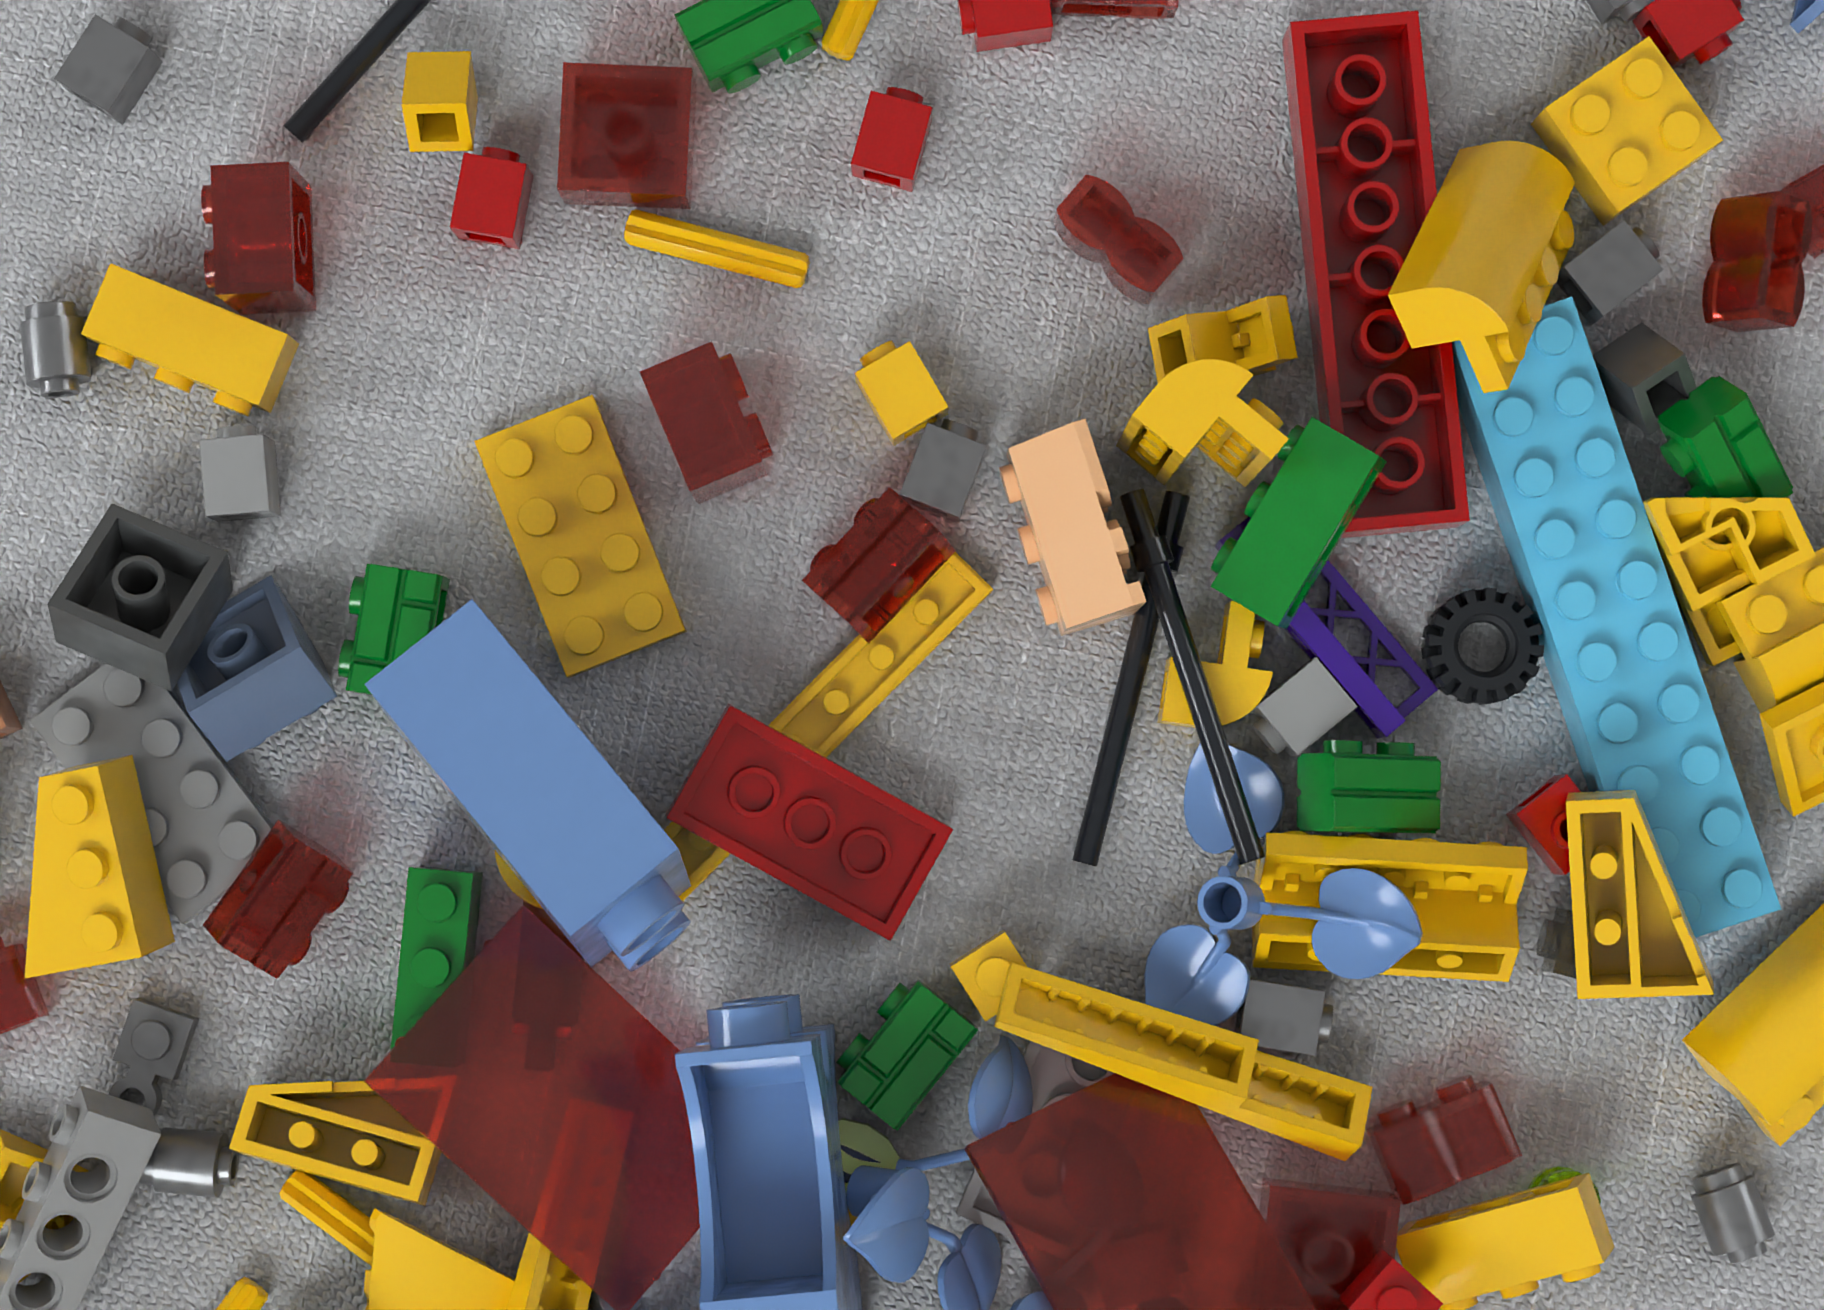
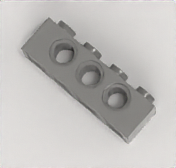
(89, 1127)

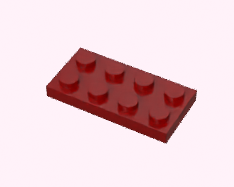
(809, 822)

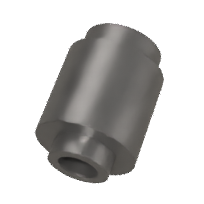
(55, 349)
(191, 1163)
(1732, 1213)

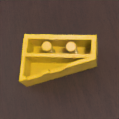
(93, 872)
(1625, 906)
(337, 1134)

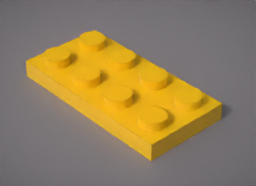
(580, 536)

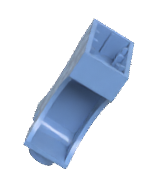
(768, 1161)

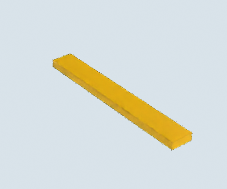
(858, 684)

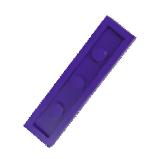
(1319, 642)

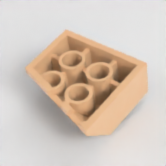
(1067, 530)

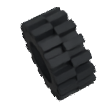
(1519, 635)

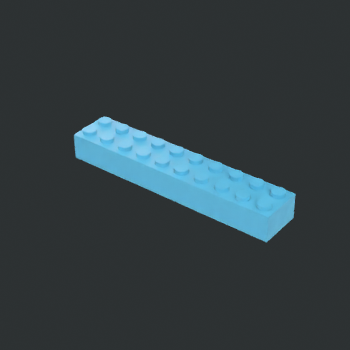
(1612, 616)

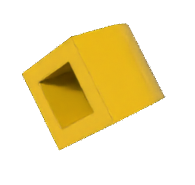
(1249, 335)
(1232, 684)

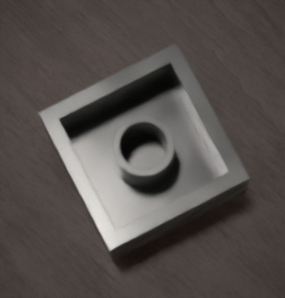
(141, 597)

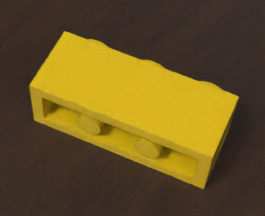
(188, 341)
(1508, 1243)

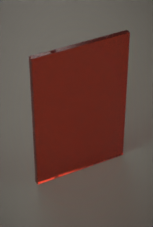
(555, 1107)
(1133, 1206)

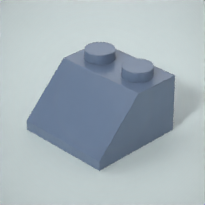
(253, 672)

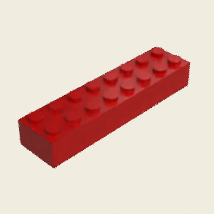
(1361, 202)

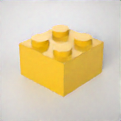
(1626, 130)

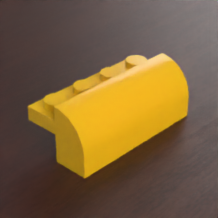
(1487, 256)
(1202, 410)
(1779, 632)
(1458, 889)
(1770, 1035)

